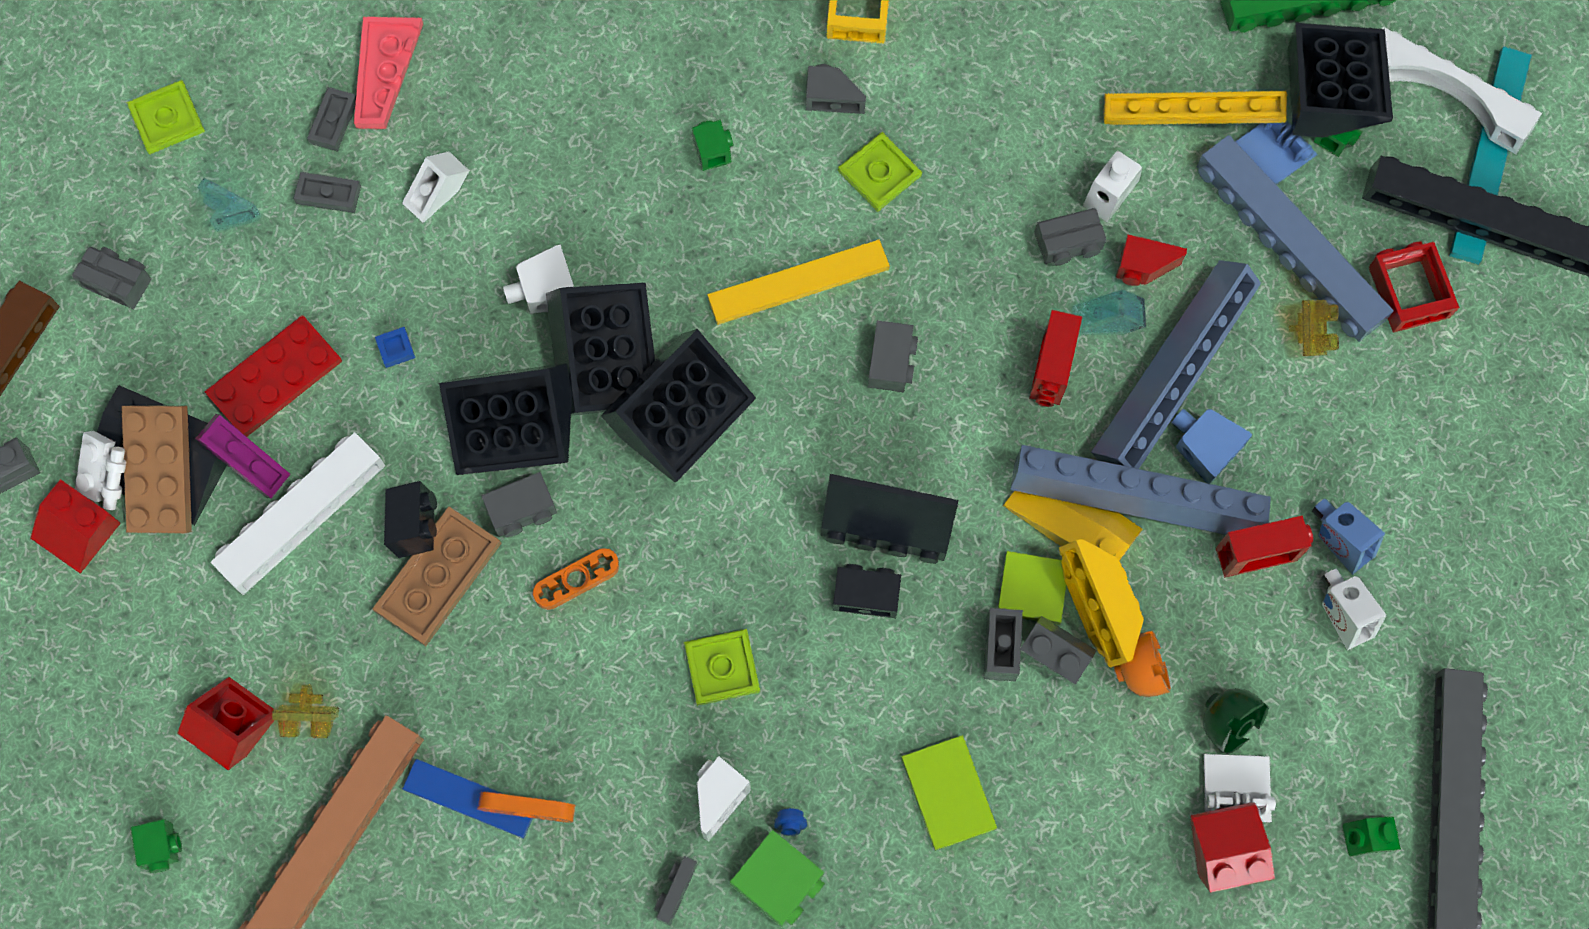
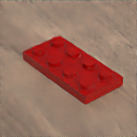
(273, 376)

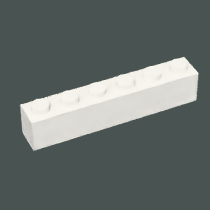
(297, 513)

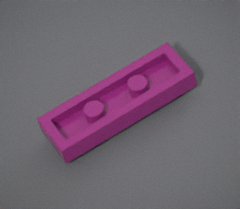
(243, 456)

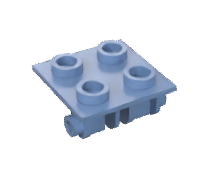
(1276, 149)

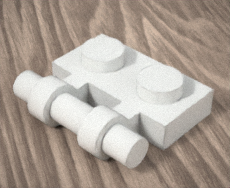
(100, 469)

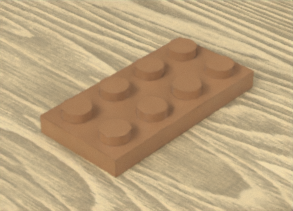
(156, 469)
(437, 579)

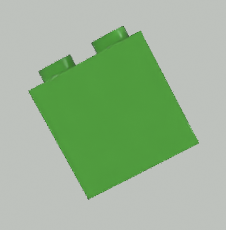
(778, 879)

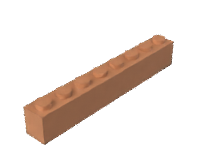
(336, 828)

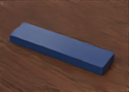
(460, 796)

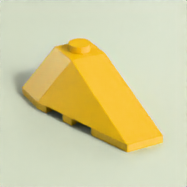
(1070, 521)

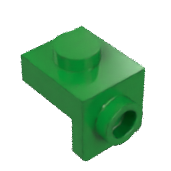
(1371, 836)

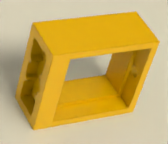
(857, 27)

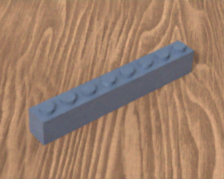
(1293, 237)
(1177, 365)
(1137, 492)

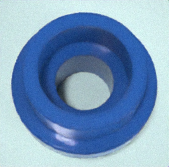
(790, 821)

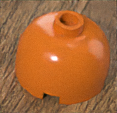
(1146, 672)

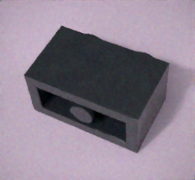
(409, 519)
(867, 591)

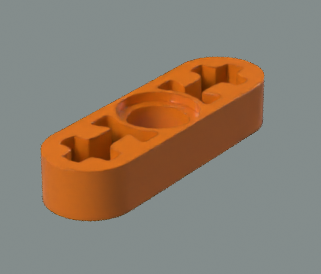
(551, 581)
(526, 807)

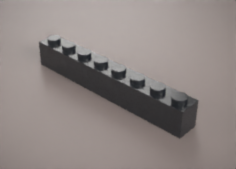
(1478, 214)

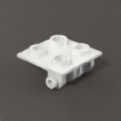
(1238, 781)

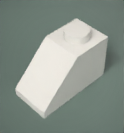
(435, 184)

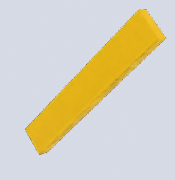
(1195, 108)
(798, 282)

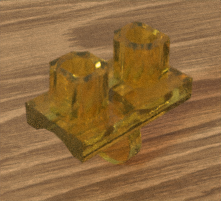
(1313, 327)
(290, 716)

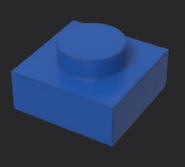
(395, 347)

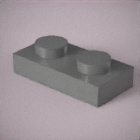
(332, 119)
(327, 192)
(669, 903)

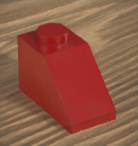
(1147, 260)

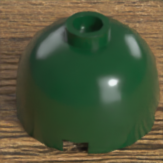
(1232, 716)

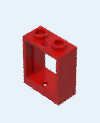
(1427, 253)
(1055, 358)
(1264, 546)

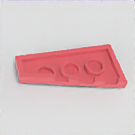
(383, 62)

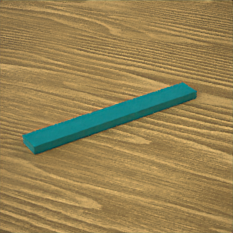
(1488, 156)

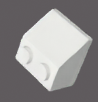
(719, 794)

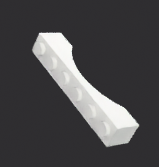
(1502, 116)

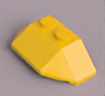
(1102, 600)

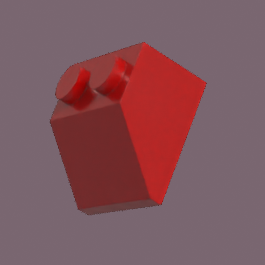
(72, 526)
(226, 722)
(1231, 847)

